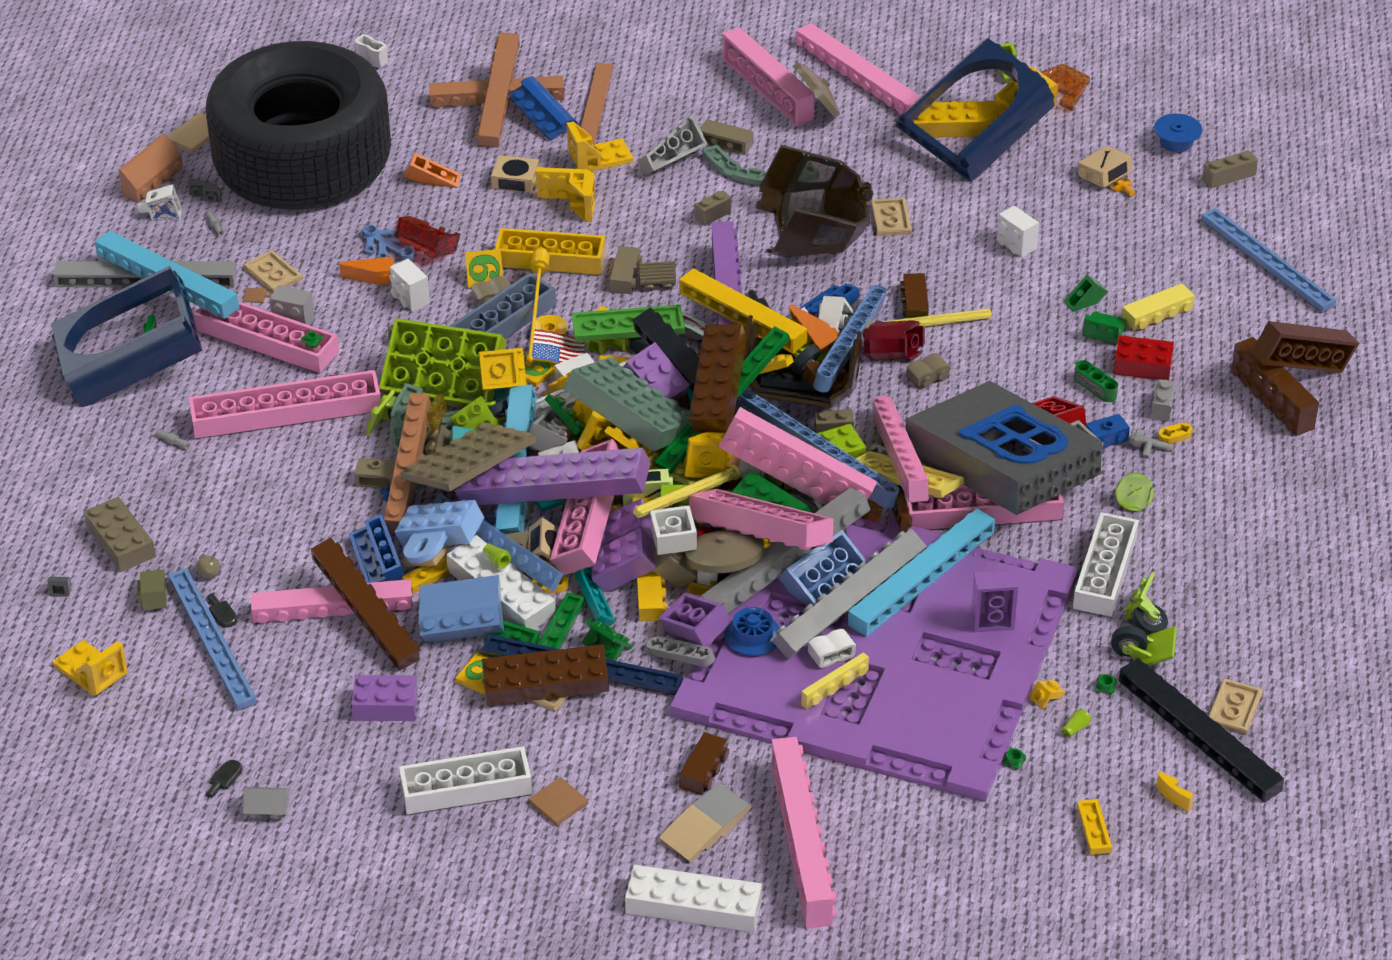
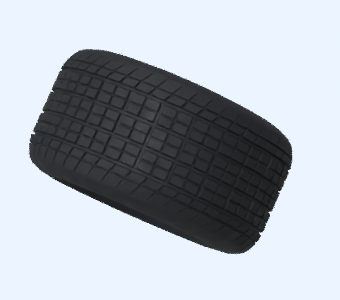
(298, 163)

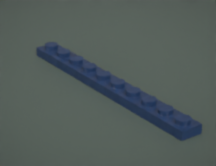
(617, 671)

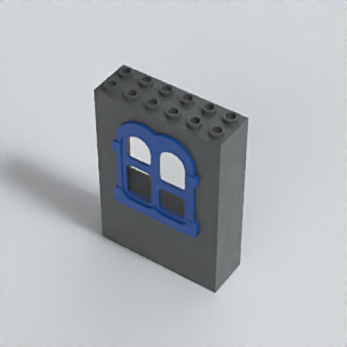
(965, 440)

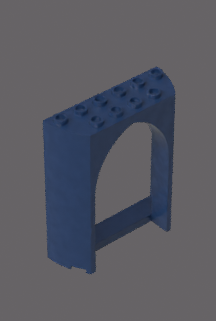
(1029, 106)
(107, 372)

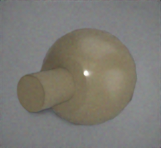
(207, 566)

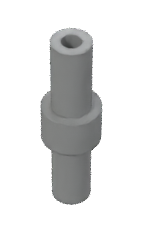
(215, 223)
(172, 439)

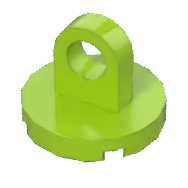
(1134, 491)

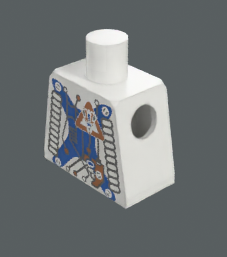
(162, 204)

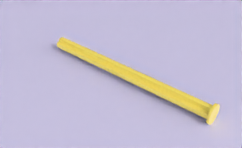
(949, 318)
(684, 492)

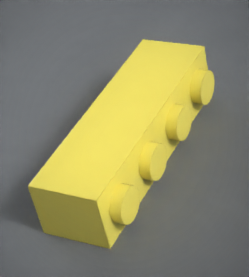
(1158, 307)

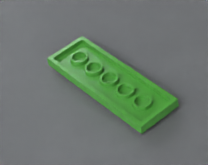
(619, 322)

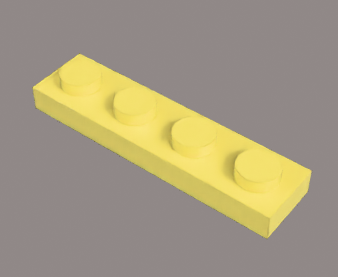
(835, 680)

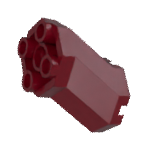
(893, 340)

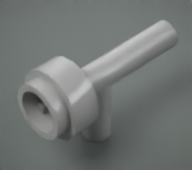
(1137, 437)

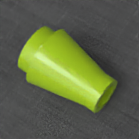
(497, 556)
(1077, 722)

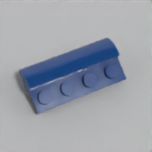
(541, 108)
(847, 291)
(376, 551)

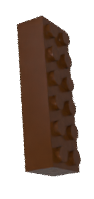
(1305, 347)
(717, 377)
(1275, 389)
(545, 675)

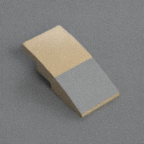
(705, 822)

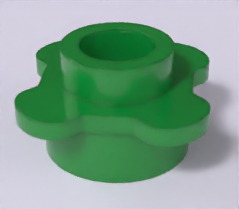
(312, 339)
(1106, 683)
(1014, 758)

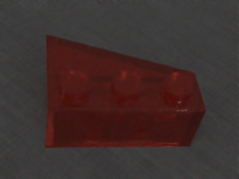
(426, 238)

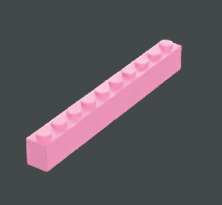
(856, 68)
(900, 449)

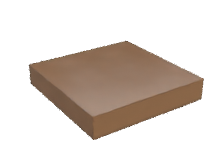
(558, 801)

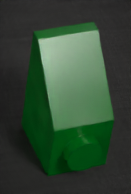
(1085, 294)

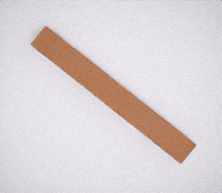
(597, 99)

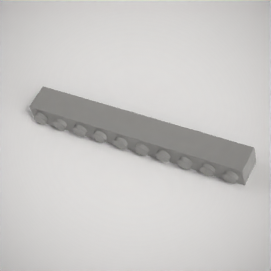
(111, 275)
(777, 557)
(849, 593)

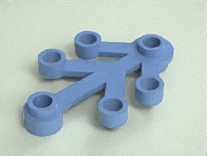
(371, 233)

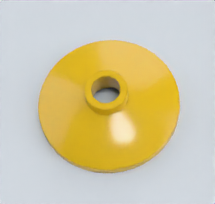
(551, 323)

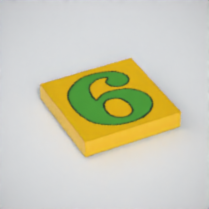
(483, 265)
(537, 371)
(472, 674)

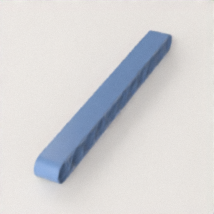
(842, 348)
(884, 492)

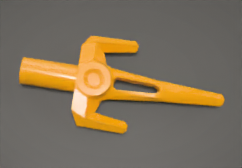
(1123, 185)

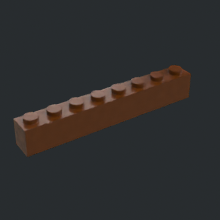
(365, 604)

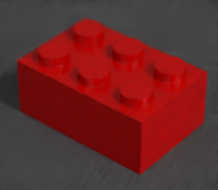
(1143, 358)

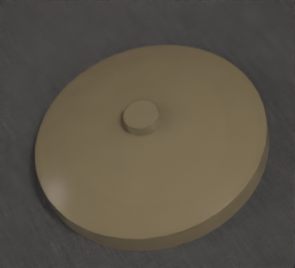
(819, 88)
(725, 552)

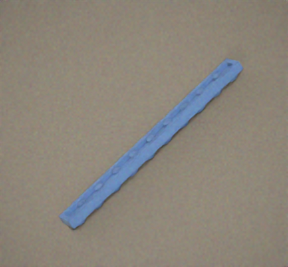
(1269, 260)
(520, 556)
(212, 639)

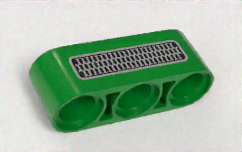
(1096, 381)

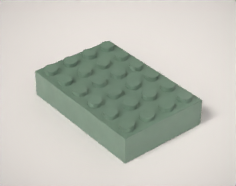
(628, 402)

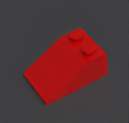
(1063, 409)

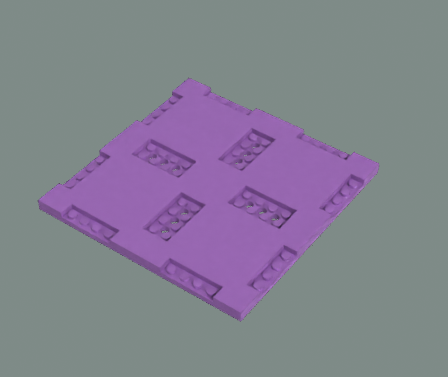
(913, 712)

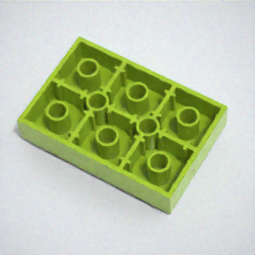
(438, 361)

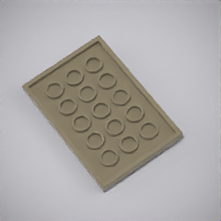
(468, 456)

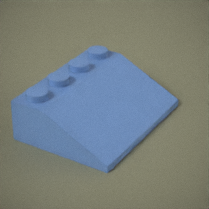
(822, 569)
(460, 609)

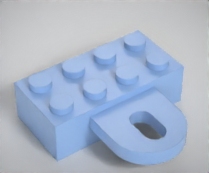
(436, 527)

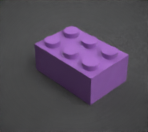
(658, 371)
(624, 521)
(623, 560)
(994, 600)
(695, 619)
(384, 698)

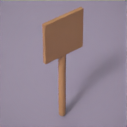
(256, 295)

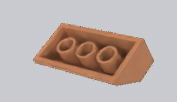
(150, 168)

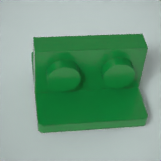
(604, 634)

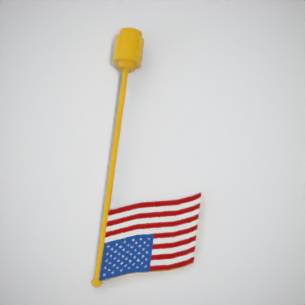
(545, 344)

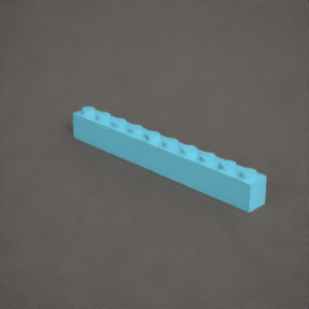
(144, 263)
(520, 417)
(920, 572)

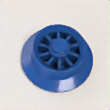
(1177, 131)
(752, 632)

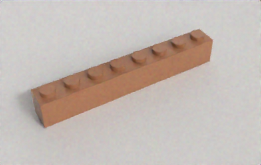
(499, 89)
(472, 92)
(409, 452)

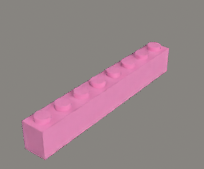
(323, 601)

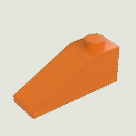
(427, 171)
(367, 270)
(818, 332)

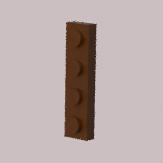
(901, 513)

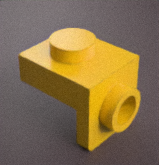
(1044, 691)

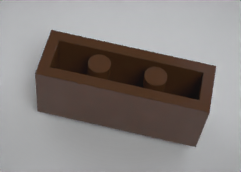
(914, 295)
(703, 763)

